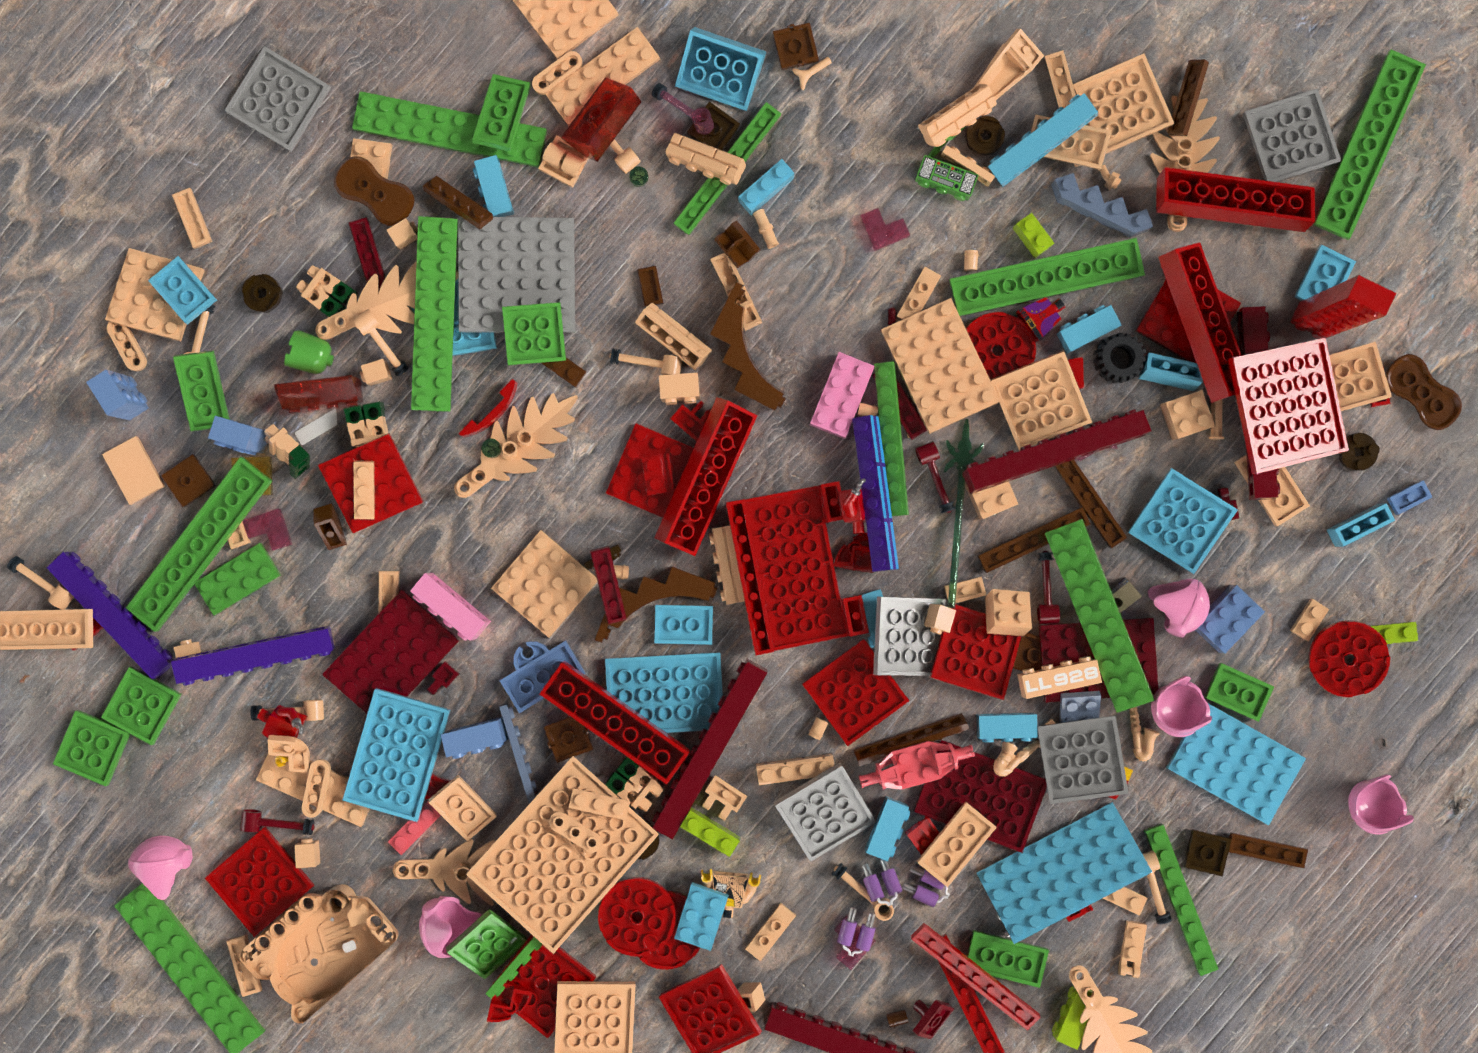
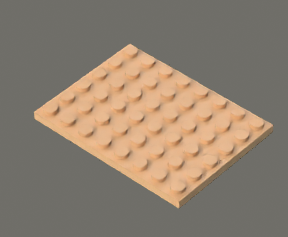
(546, 877)

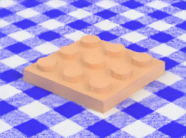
(1359, 376)

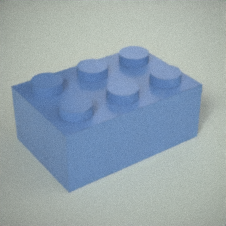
(118, 394)
(237, 436)
(1229, 618)
(474, 738)

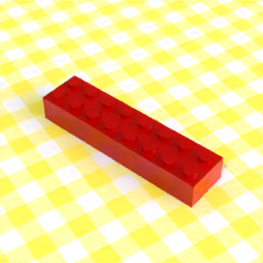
(1235, 199)
(1342, 307)
(1202, 317)
(705, 476)
(615, 722)

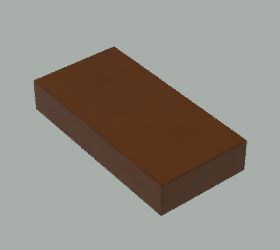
(650, 286)

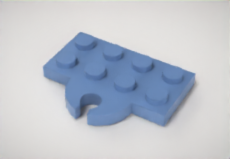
(534, 672)

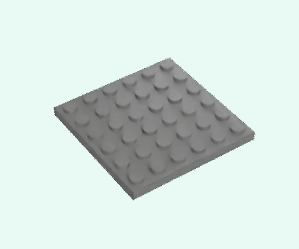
(514, 265)

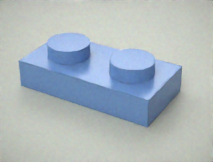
(1409, 497)

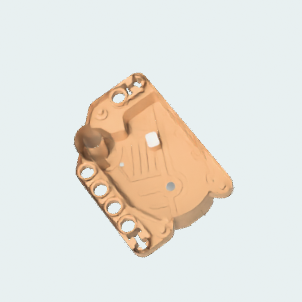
(319, 949)

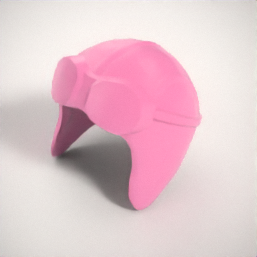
(1184, 605)
(1180, 708)
(1378, 806)
(158, 861)
(443, 922)

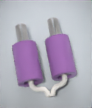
(873, 886)
(922, 894)
(848, 929)

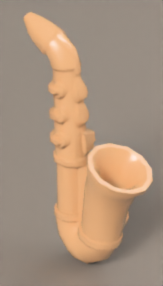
(1142, 743)
(1008, 761)

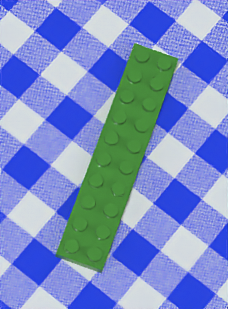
(441, 128)
(1369, 144)
(1047, 277)
(434, 314)
(199, 544)
(1099, 616)
(190, 969)

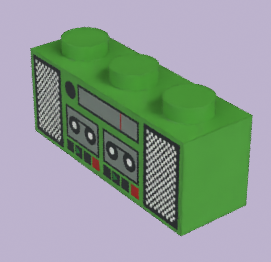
(946, 178)

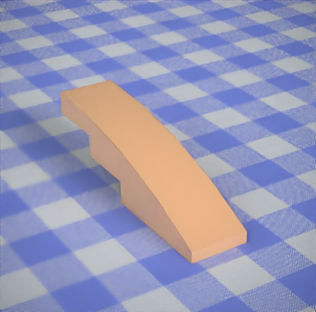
(728, 277)

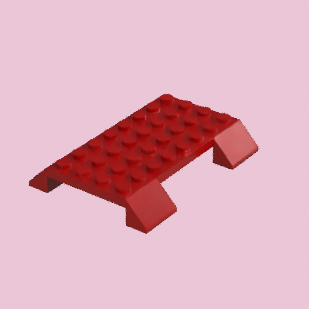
(791, 570)

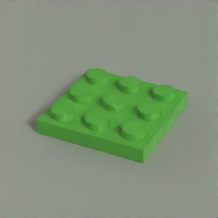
(534, 333)
(141, 705)
(91, 748)
(486, 944)

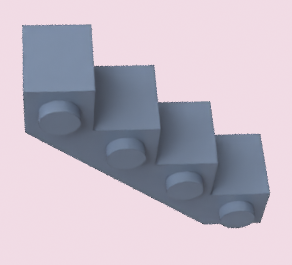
(1091, 204)

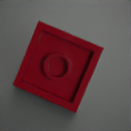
(931, 1018)

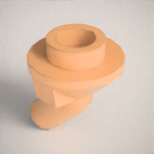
(1112, 180)

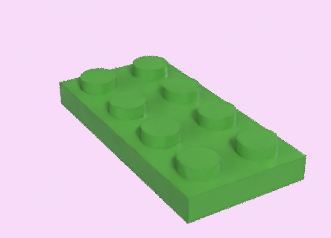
(501, 112)
(201, 388)
(237, 579)
(1007, 960)

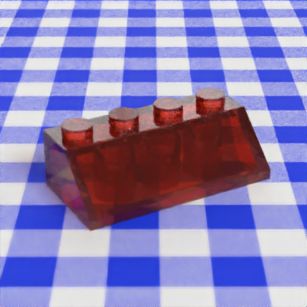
(601, 118)
(319, 393)

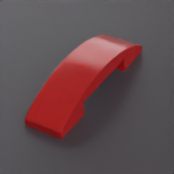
(508, 393)

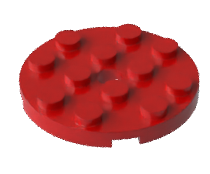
(1008, 333)
(1369, 663)
(631, 936)
(674, 952)

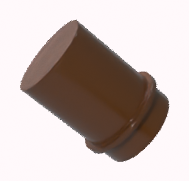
(897, 1018)

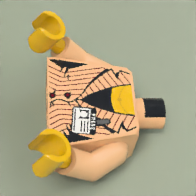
(737, 885)

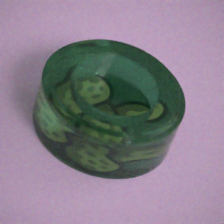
(638, 176)
(491, 448)

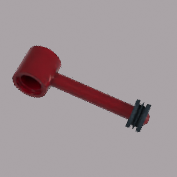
(928, 455)
(1049, 612)
(252, 820)

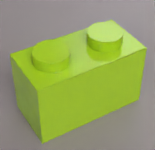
(1033, 235)

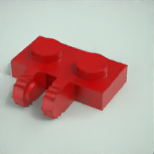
(689, 421)

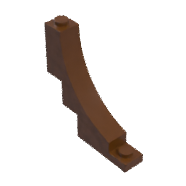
(730, 329)
(678, 584)

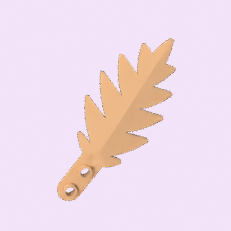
(1185, 152)
(390, 300)
(521, 443)
(449, 868)
(1105, 1019)

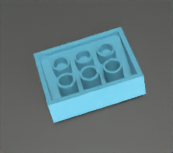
(720, 68)

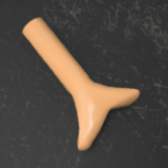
(804, 75)

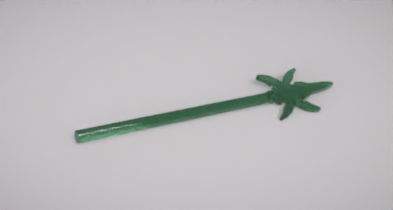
(963, 458)

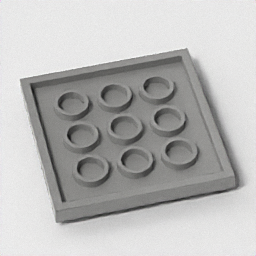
(277, 99)
(1291, 136)
(901, 638)
(1082, 759)
(824, 811)

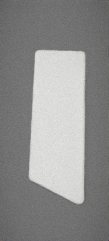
(317, 427)

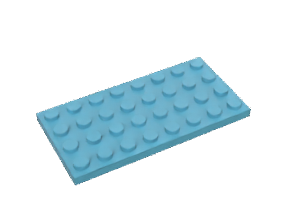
(1063, 873)

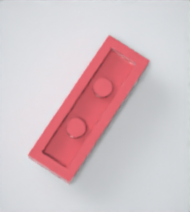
(413, 830)

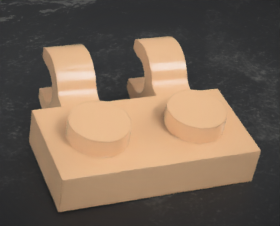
(726, 794)

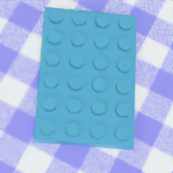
(668, 689)
(396, 755)
(1237, 765)

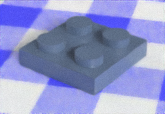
(1079, 706)

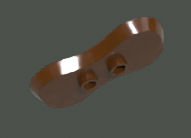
(385, 198)
(1412, 381)

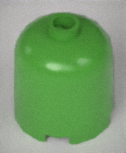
(308, 353)

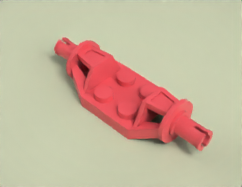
(916, 765)

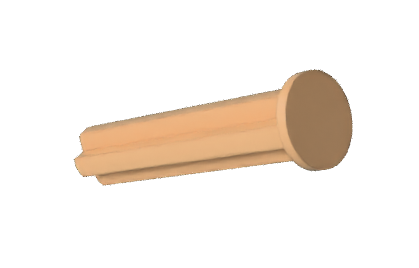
(1217, 416)

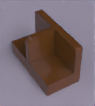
(737, 244)

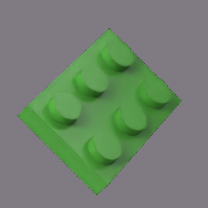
(1239, 692)

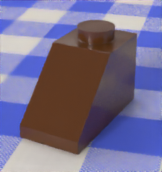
(329, 526)

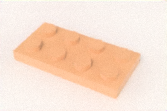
(1083, 148)
(1289, 501)
(956, 844)

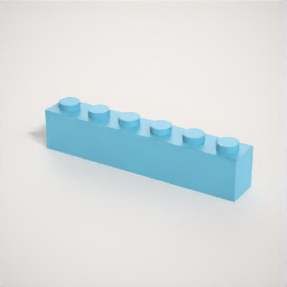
(1043, 140)

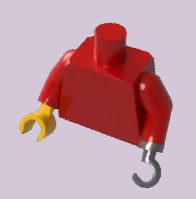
(853, 507)
(282, 722)

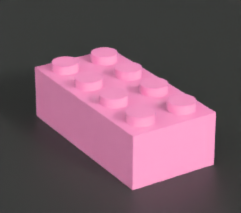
(842, 395)
(450, 606)

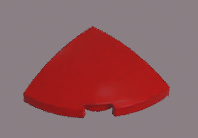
(855, 555)
(511, 1000)

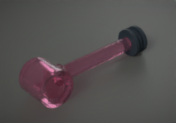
(660, 92)

